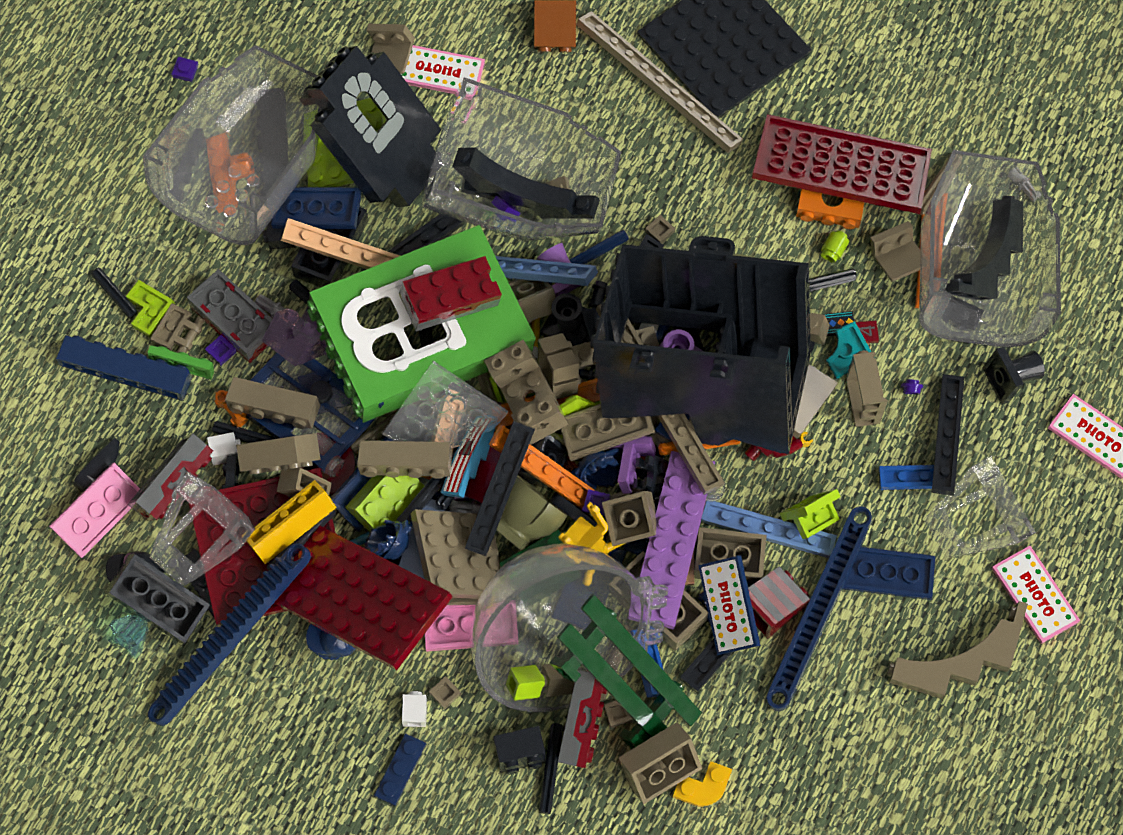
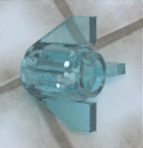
(129, 633)

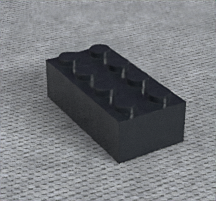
(322, 269)
(157, 598)

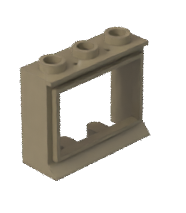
(865, 389)

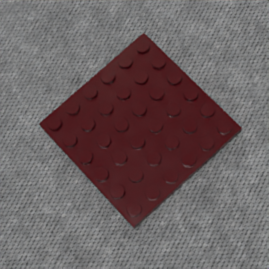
(240, 571)

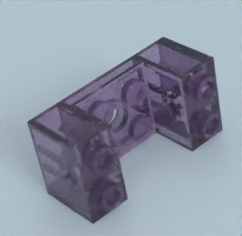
(294, 337)

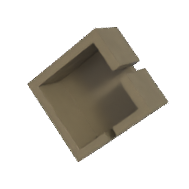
(559, 365)

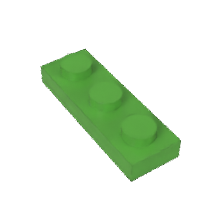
(199, 367)

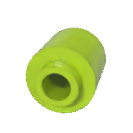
(834, 246)

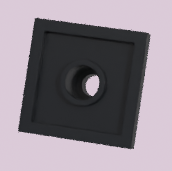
(566, 319)
(1008, 375)

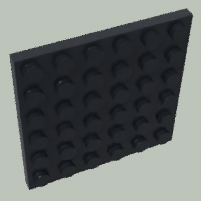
(724, 48)

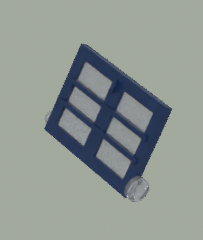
(335, 422)

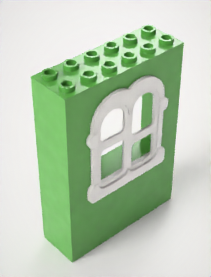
(462, 352)

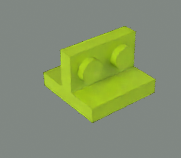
(813, 513)

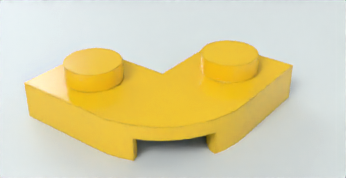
(704, 792)

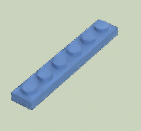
(547, 271)
(777, 530)

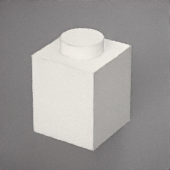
(223, 446)
(414, 709)

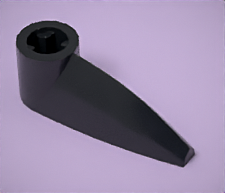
(97, 465)

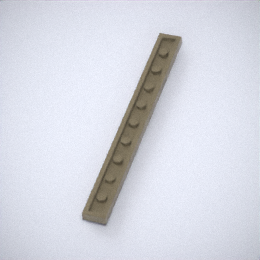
(659, 82)
(683, 436)

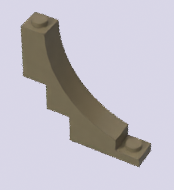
(994, 652)

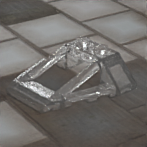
(1003, 499)
(220, 508)

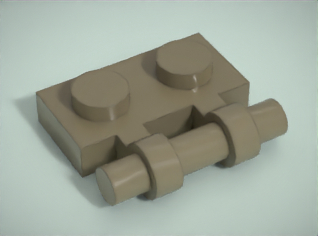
(171, 327)

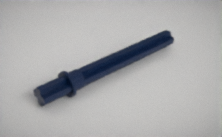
(600, 249)

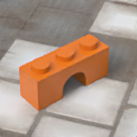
(813, 208)

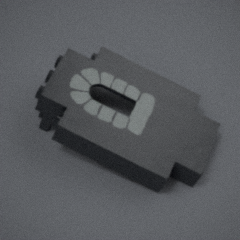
(382, 162)

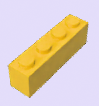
(290, 521)

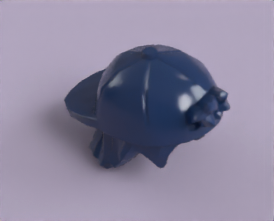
(600, 468)
(390, 539)
(326, 645)

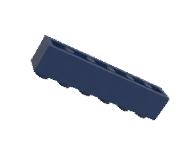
(124, 367)

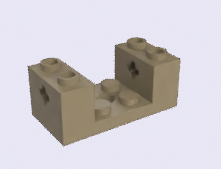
(518, 375)

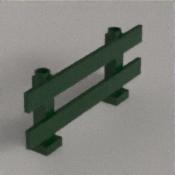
(582, 652)

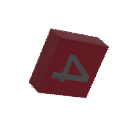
(869, 331)

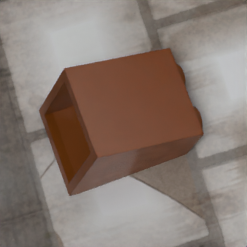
(555, 25)

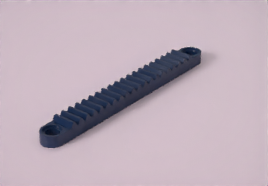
(819, 608)
(228, 634)

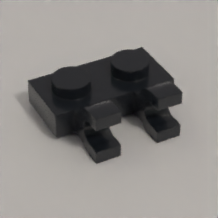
(656, 471)

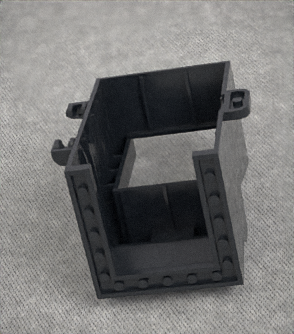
(759, 366)

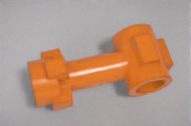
(237, 419)

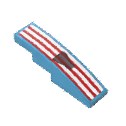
(465, 464)

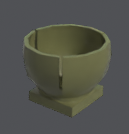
(528, 515)

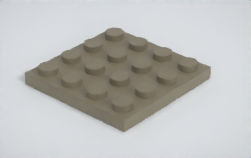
(443, 555)

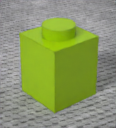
(525, 682)

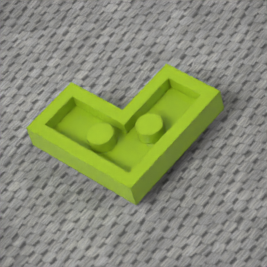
(153, 306)

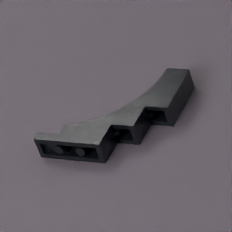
(517, 190)
(1003, 239)

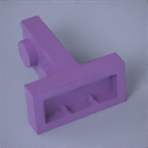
(631, 450)

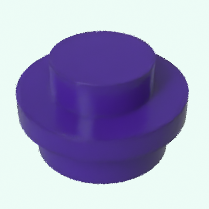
(912, 387)

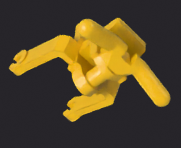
(587, 535)

